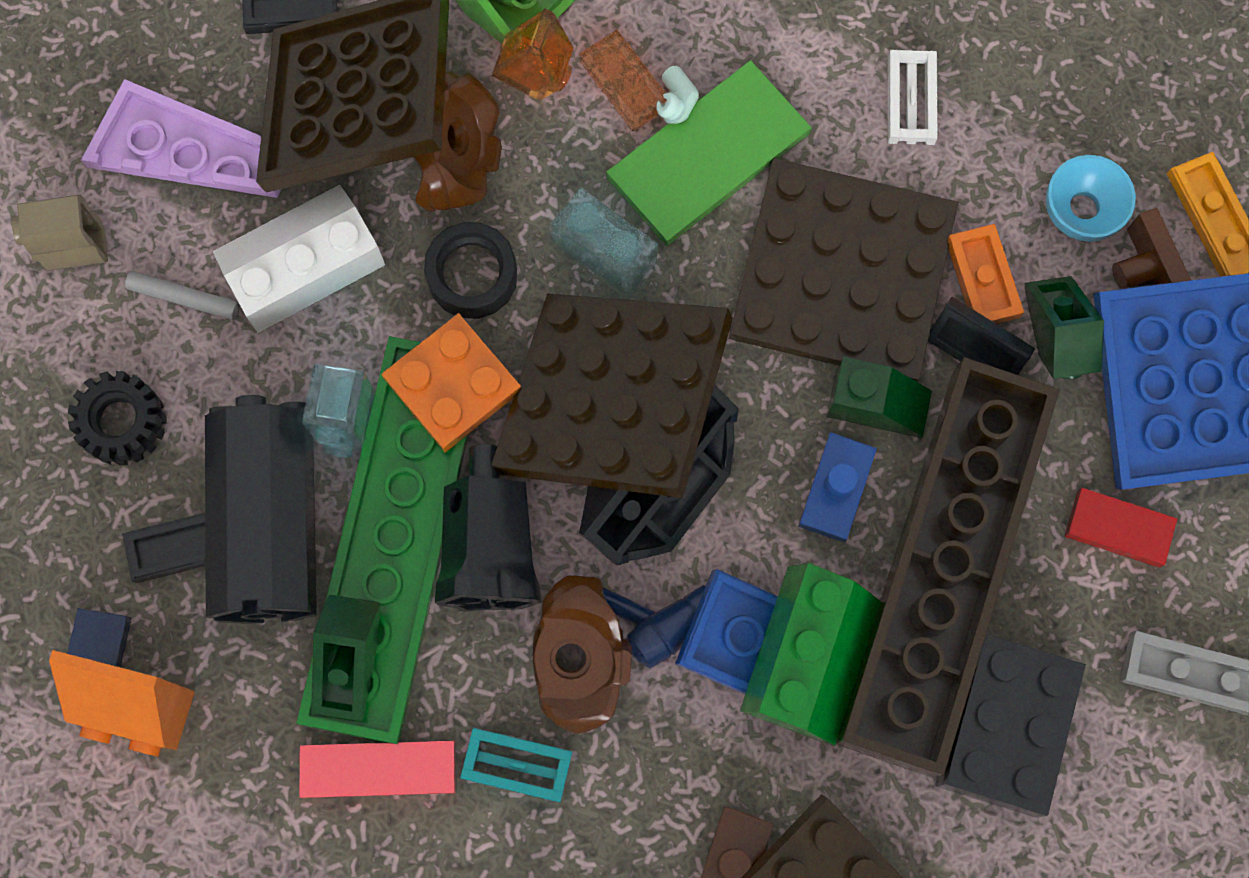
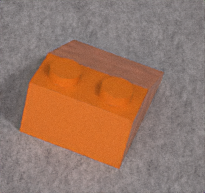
(120, 703)

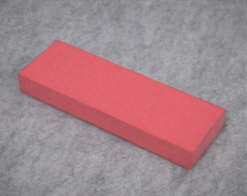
(377, 769)

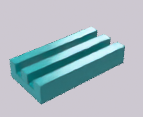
(559, 775)

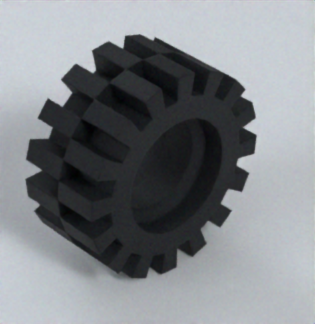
(93, 403)

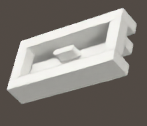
(911, 133)

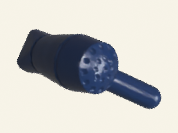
(659, 632)

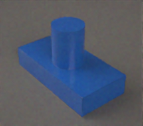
(837, 487)

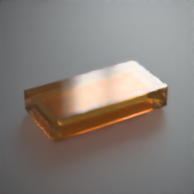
(623, 79)

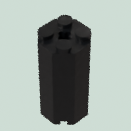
(259, 513)

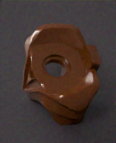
(469, 150)
(580, 615)

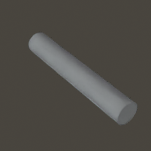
(182, 295)

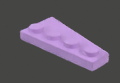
(174, 142)

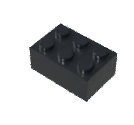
(1014, 727)

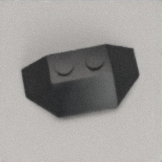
(646, 525)

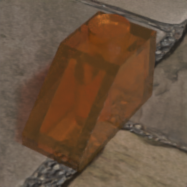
(535, 56)

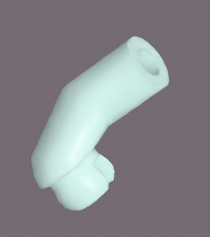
(680, 98)

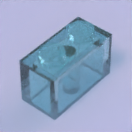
(604, 242)
(338, 409)

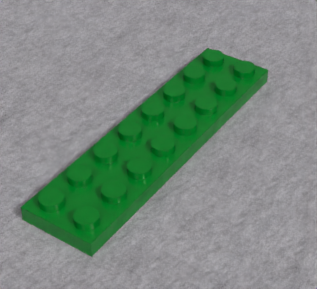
(391, 551)

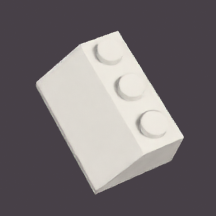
(299, 258)

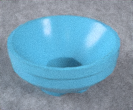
(1102, 182)

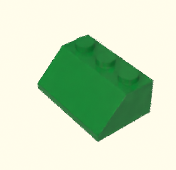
(811, 652)

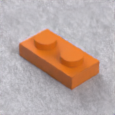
(985, 274)

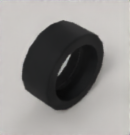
(471, 234)

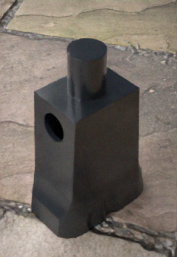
(486, 541)

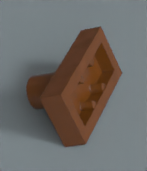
(1156, 257)
(736, 844)

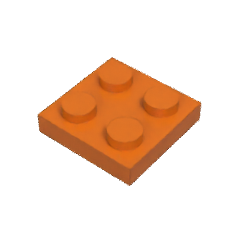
(451, 382)

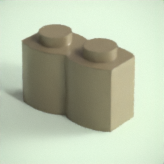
(60, 232)

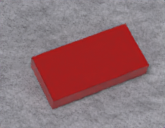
(1121, 527)

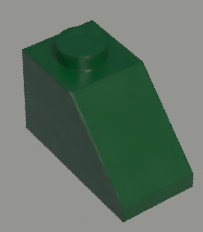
(1065, 327)
(878, 398)
(344, 656)

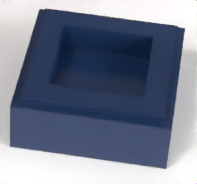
(99, 636)

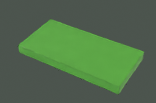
(710, 155)

